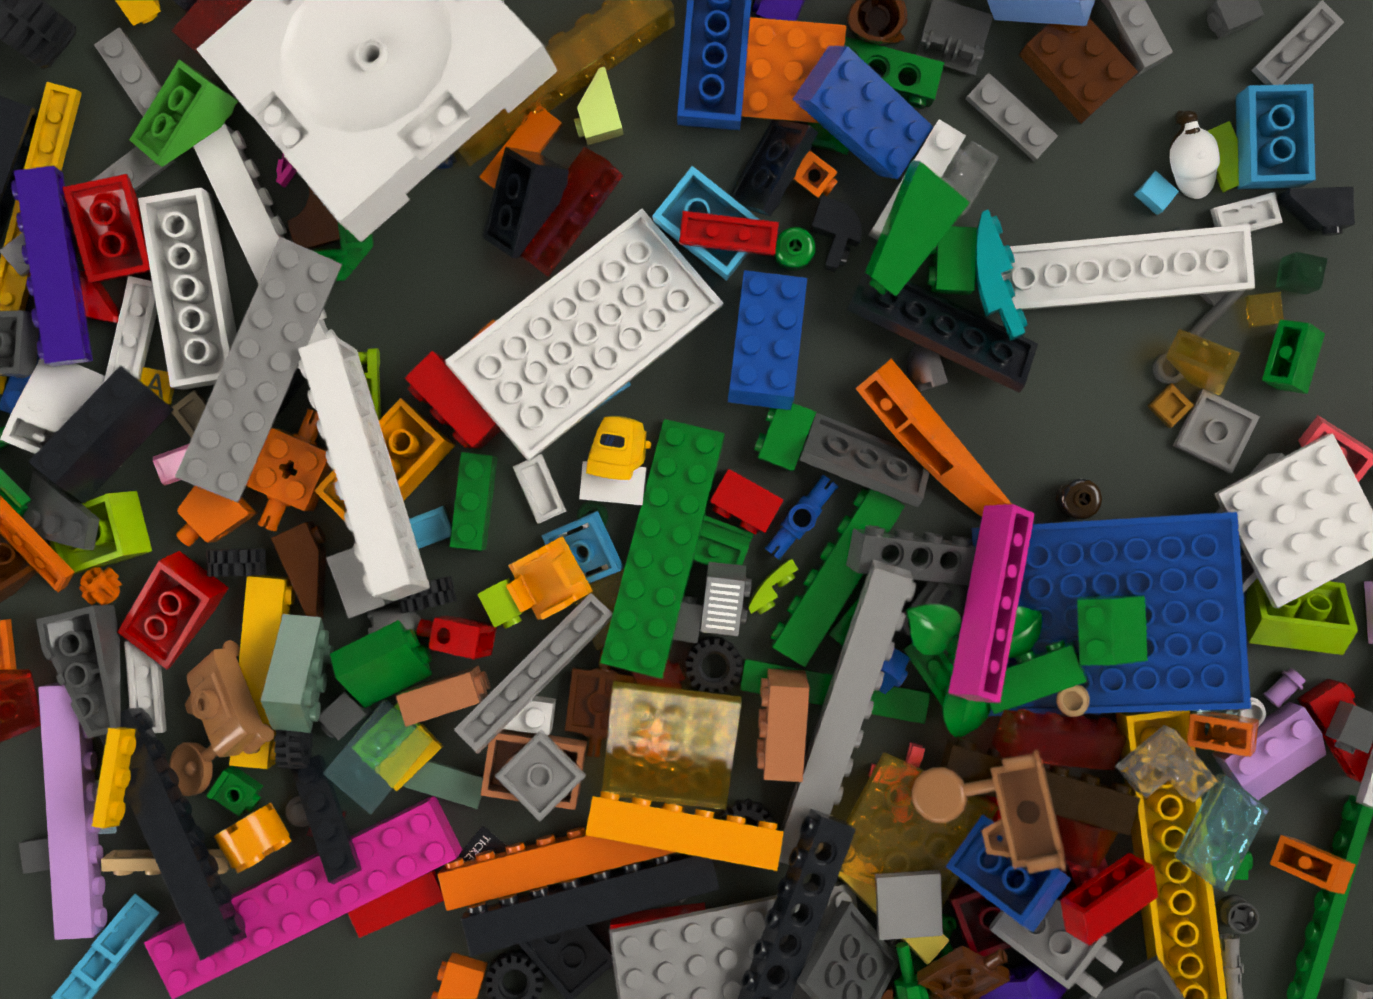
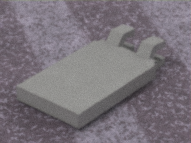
(1056, 950)

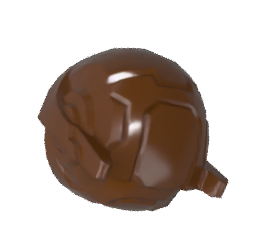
(877, 21)

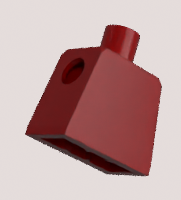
(458, 636)

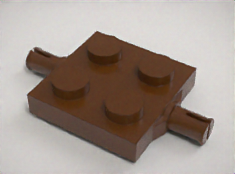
(591, 701)
(964, 974)

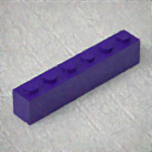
(52, 266)

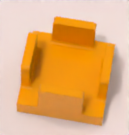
(547, 580)

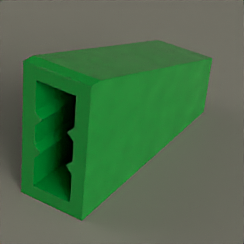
(914, 226)

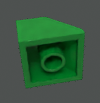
(1112, 630)

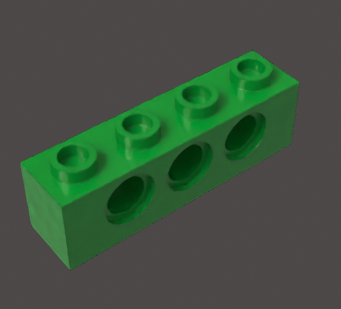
(893, 63)

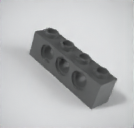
(955, 569)

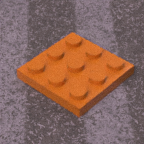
(780, 61)

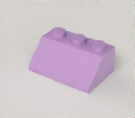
(1284, 747)

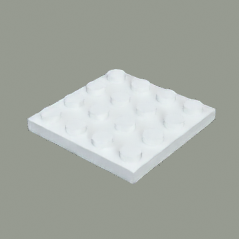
(1301, 520)

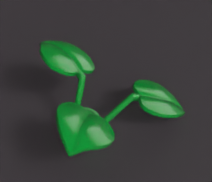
(938, 629)

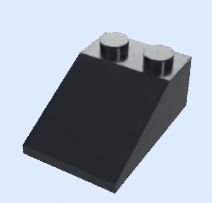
(523, 199)

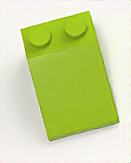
(119, 534)

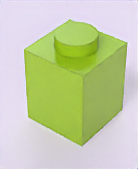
(500, 605)

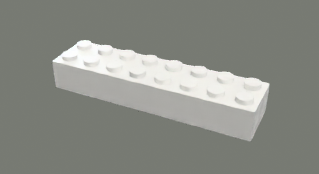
(362, 469)

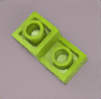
(764, 595)

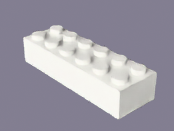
(189, 285)

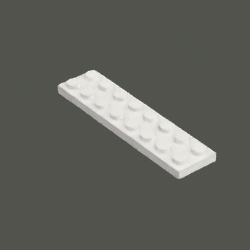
(1132, 267)

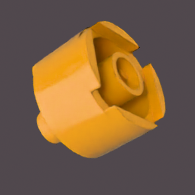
(253, 838)

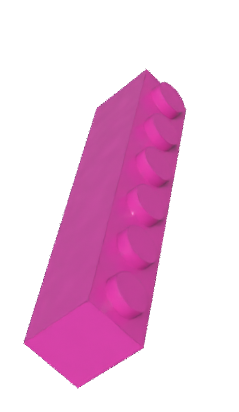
(991, 603)

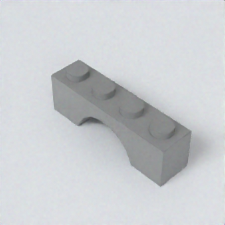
(1139, 34)

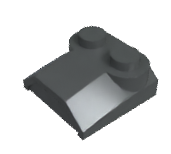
(17, 343)

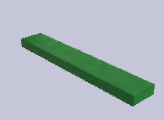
(897, 703)

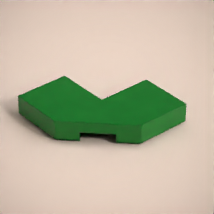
(350, 253)

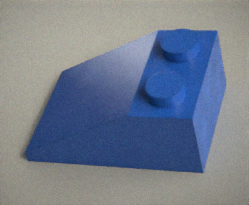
(1012, 890)

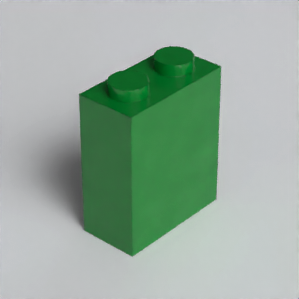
(381, 663)

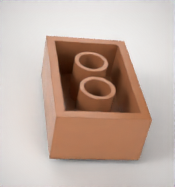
(783, 724)
(508, 744)

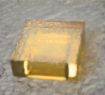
(1264, 309)

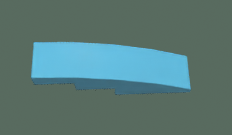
(108, 950)

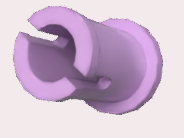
(1284, 687)

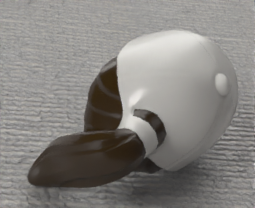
(1193, 156)

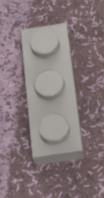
(1298, 45)
(129, 69)
(1011, 117)

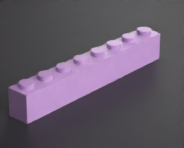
(70, 811)

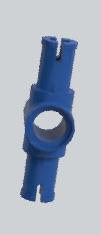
(812, 503)

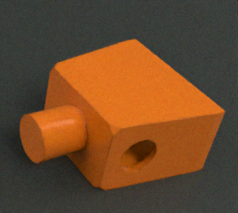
(211, 516)
(1226, 733)

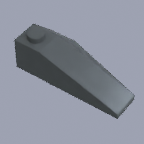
(87, 661)

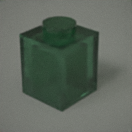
(1301, 273)

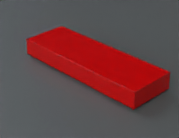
(728, 233)
(397, 904)

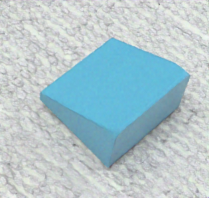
(1156, 193)

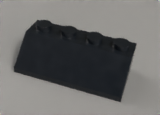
(101, 435)

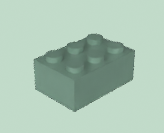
(297, 673)

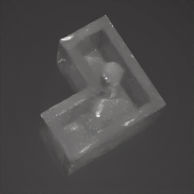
(1166, 758)

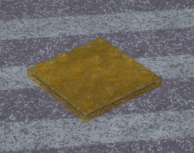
(670, 744)
(896, 837)

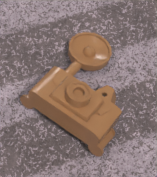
(228, 715)
(1025, 805)

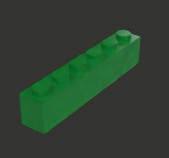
(832, 582)

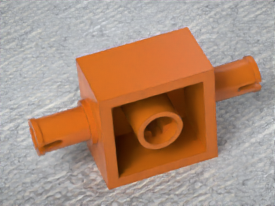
(275, 480)

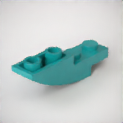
(992, 263)

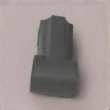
(930, 594)

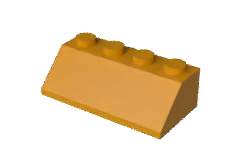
(413, 448)

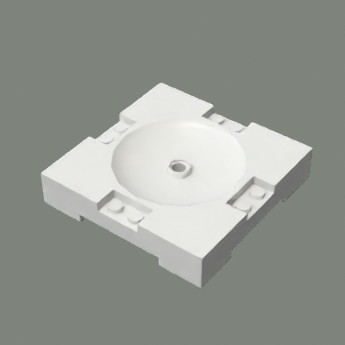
(374, 88)

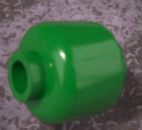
(786, 256)

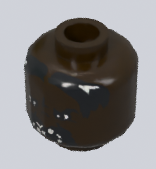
(1069, 499)

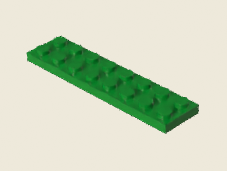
(663, 549)

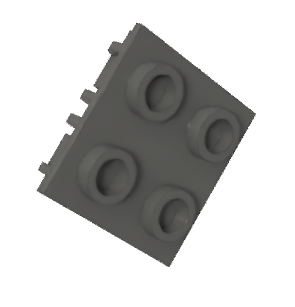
(955, 35)

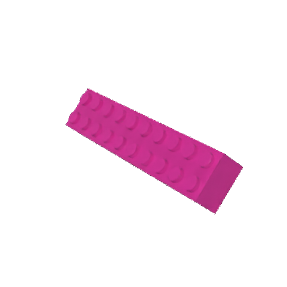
(303, 899)

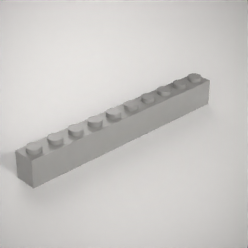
(848, 698)

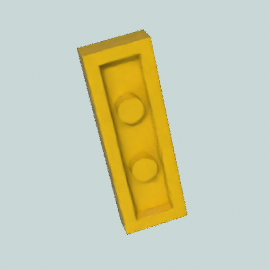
(114, 777)

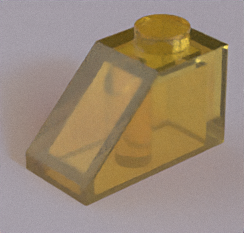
(1202, 361)

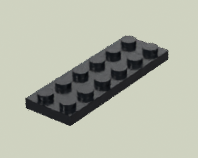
(948, 331)

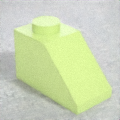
(598, 111)

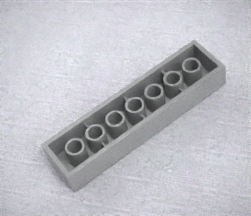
(258, 370)

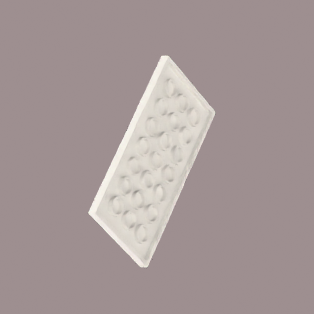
(584, 334)

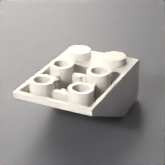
(48, 403)

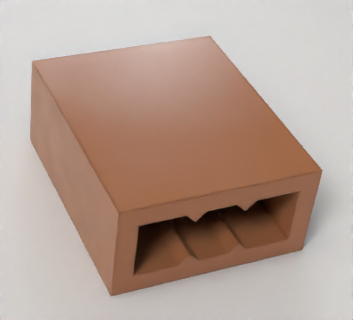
(443, 695)

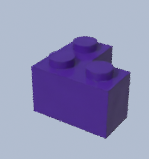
(1028, 982)

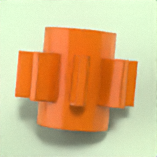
(100, 585)

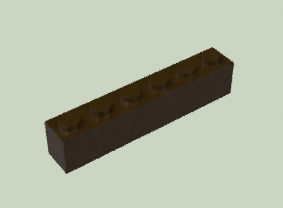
(1072, 796)

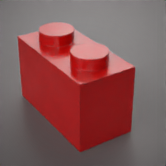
(746, 501)

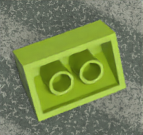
(1312, 622)

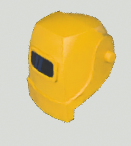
(617, 448)

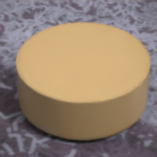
(1073, 701)

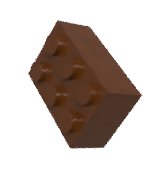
(1078, 66)

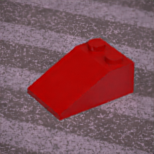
(108, 228)
(172, 608)

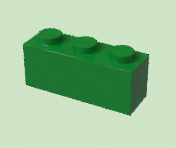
(473, 501)
(1040, 675)

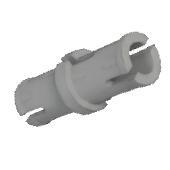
(1232, 965)

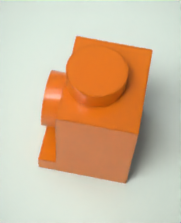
(826, 181)

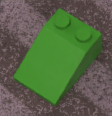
(182, 114)

